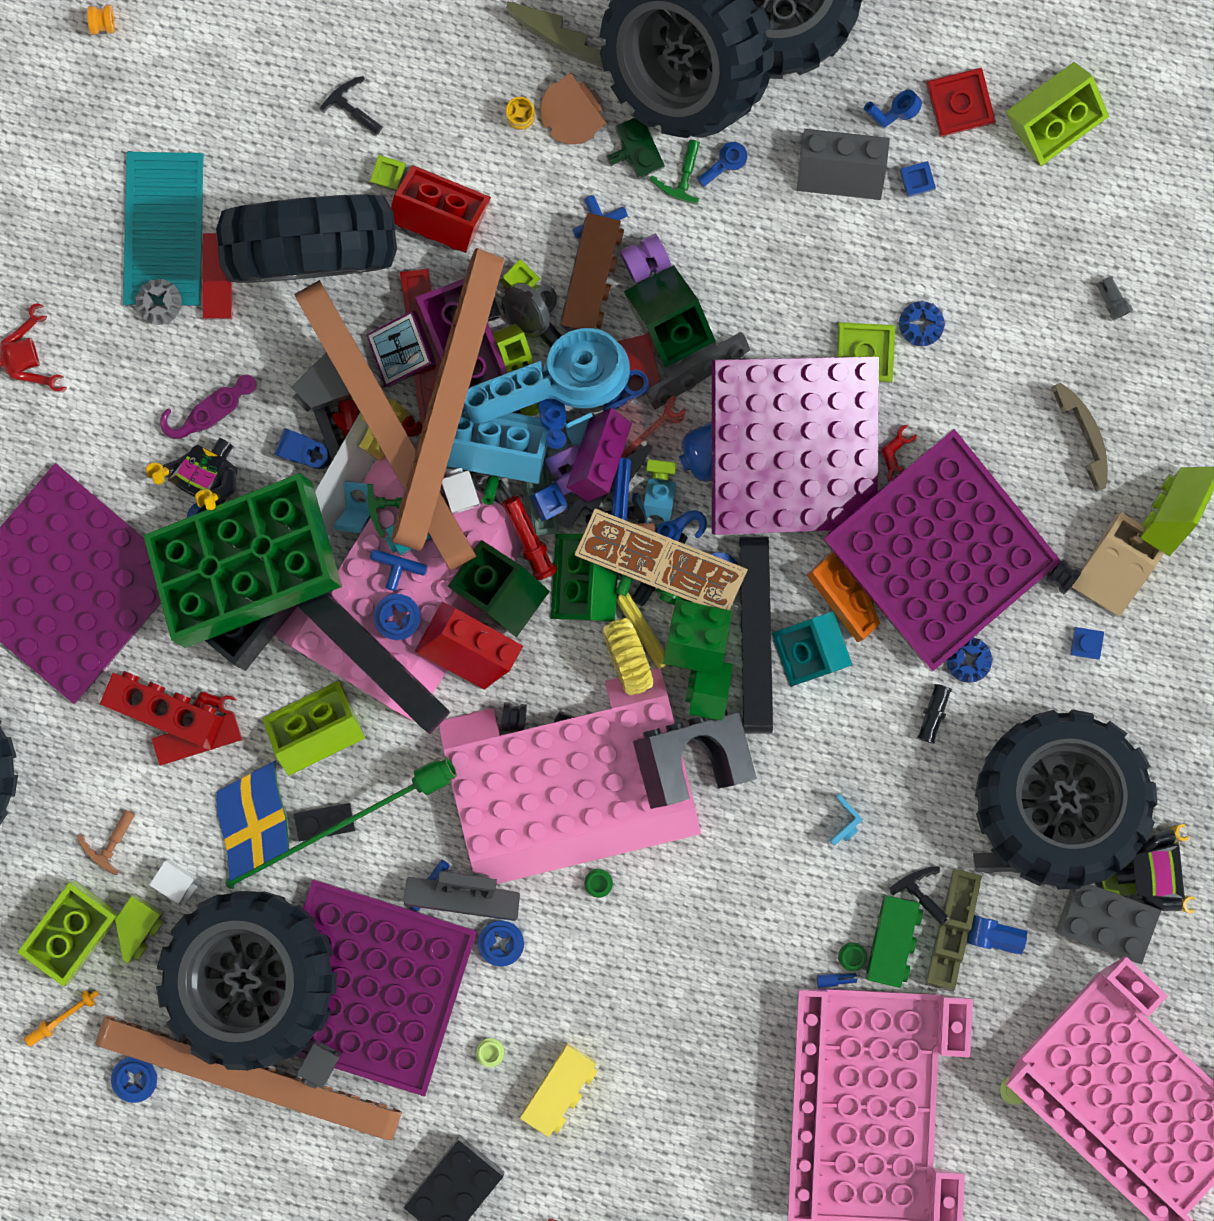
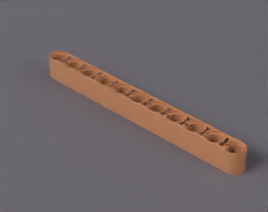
(447, 400)
(378, 413)
(260, 1083)

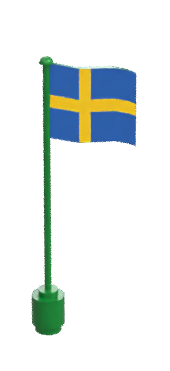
(256, 821)

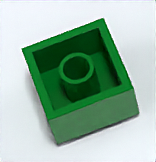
(697, 637)

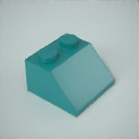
(812, 649)

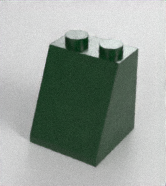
(670, 316)
(499, 588)

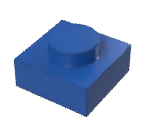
(917, 179)
(549, 501)
(1087, 643)

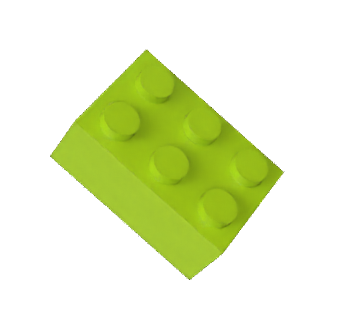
(69, 933)

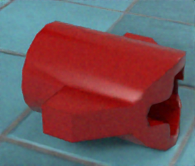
(347, 416)

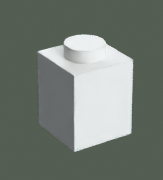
(460, 491)
(174, 882)

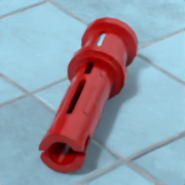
(533, 548)

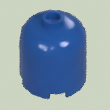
(698, 452)

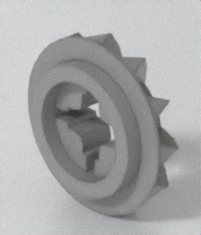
(158, 315)

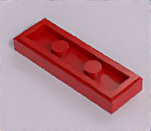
(216, 287)
(172, 748)

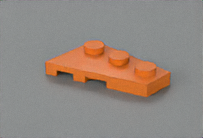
(844, 596)

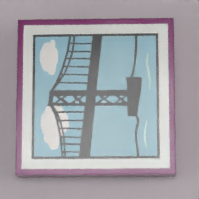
(401, 349)

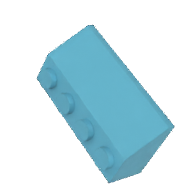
(502, 447)

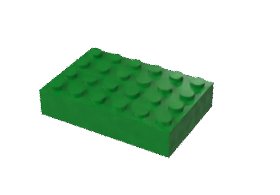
(242, 561)

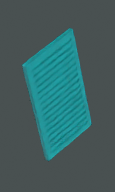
(163, 223)

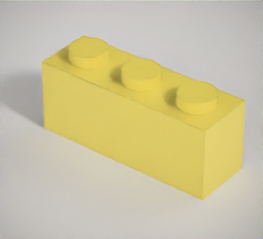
(559, 1090)

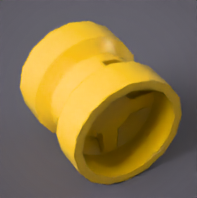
(518, 108)

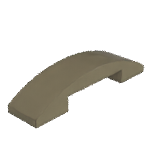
(1069, 401)

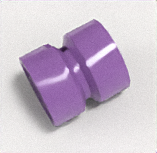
(655, 255)
(557, 466)

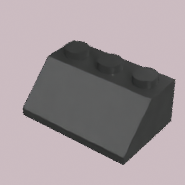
(842, 164)

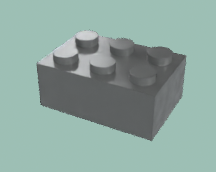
(1108, 922)

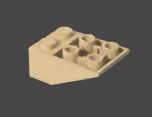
(1118, 565)

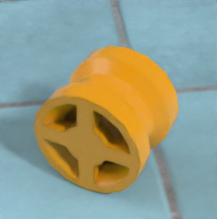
(101, 19)

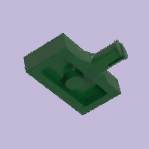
(637, 149)

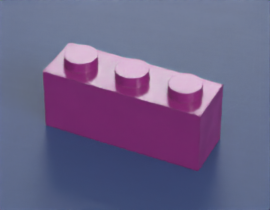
(599, 455)

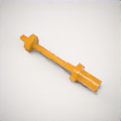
(45, 1028)

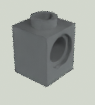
(318, 1064)

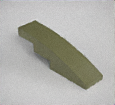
(549, 29)
(953, 935)

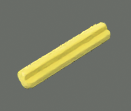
(642, 629)

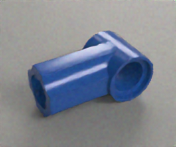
(989, 934)

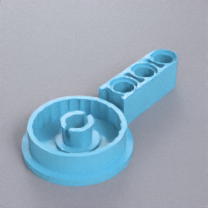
(560, 379)

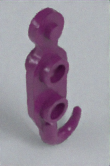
(211, 409)

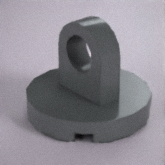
(526, 308)

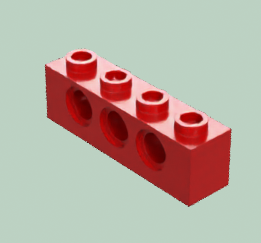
(119, 698)

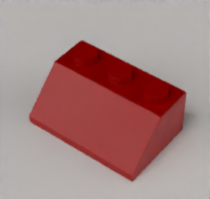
(439, 208)
(467, 647)

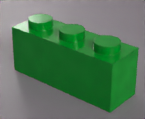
(893, 941)

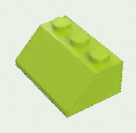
(1058, 113)
(1178, 507)
(313, 728)

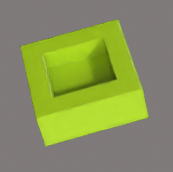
(388, 173)
(520, 273)
(661, 469)

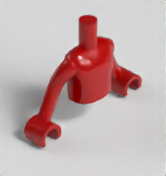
(22, 355)

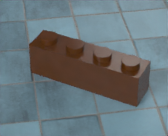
(590, 272)

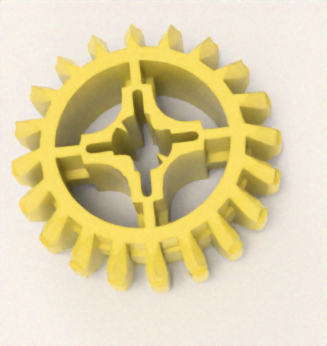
(628, 656)

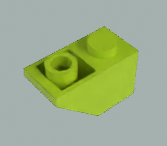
(134, 926)

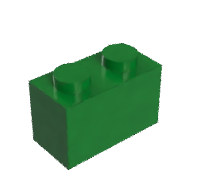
(709, 692)

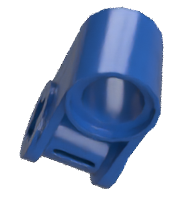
(628, 395)
(299, 447)

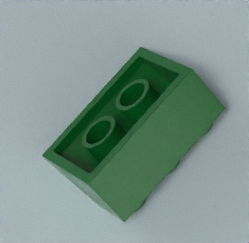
(579, 586)

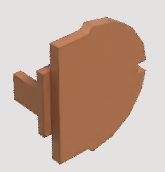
(572, 111)

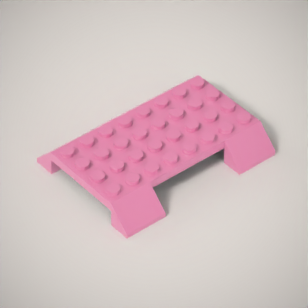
(365, 584)
(561, 787)
(1124, 1094)
(871, 1105)

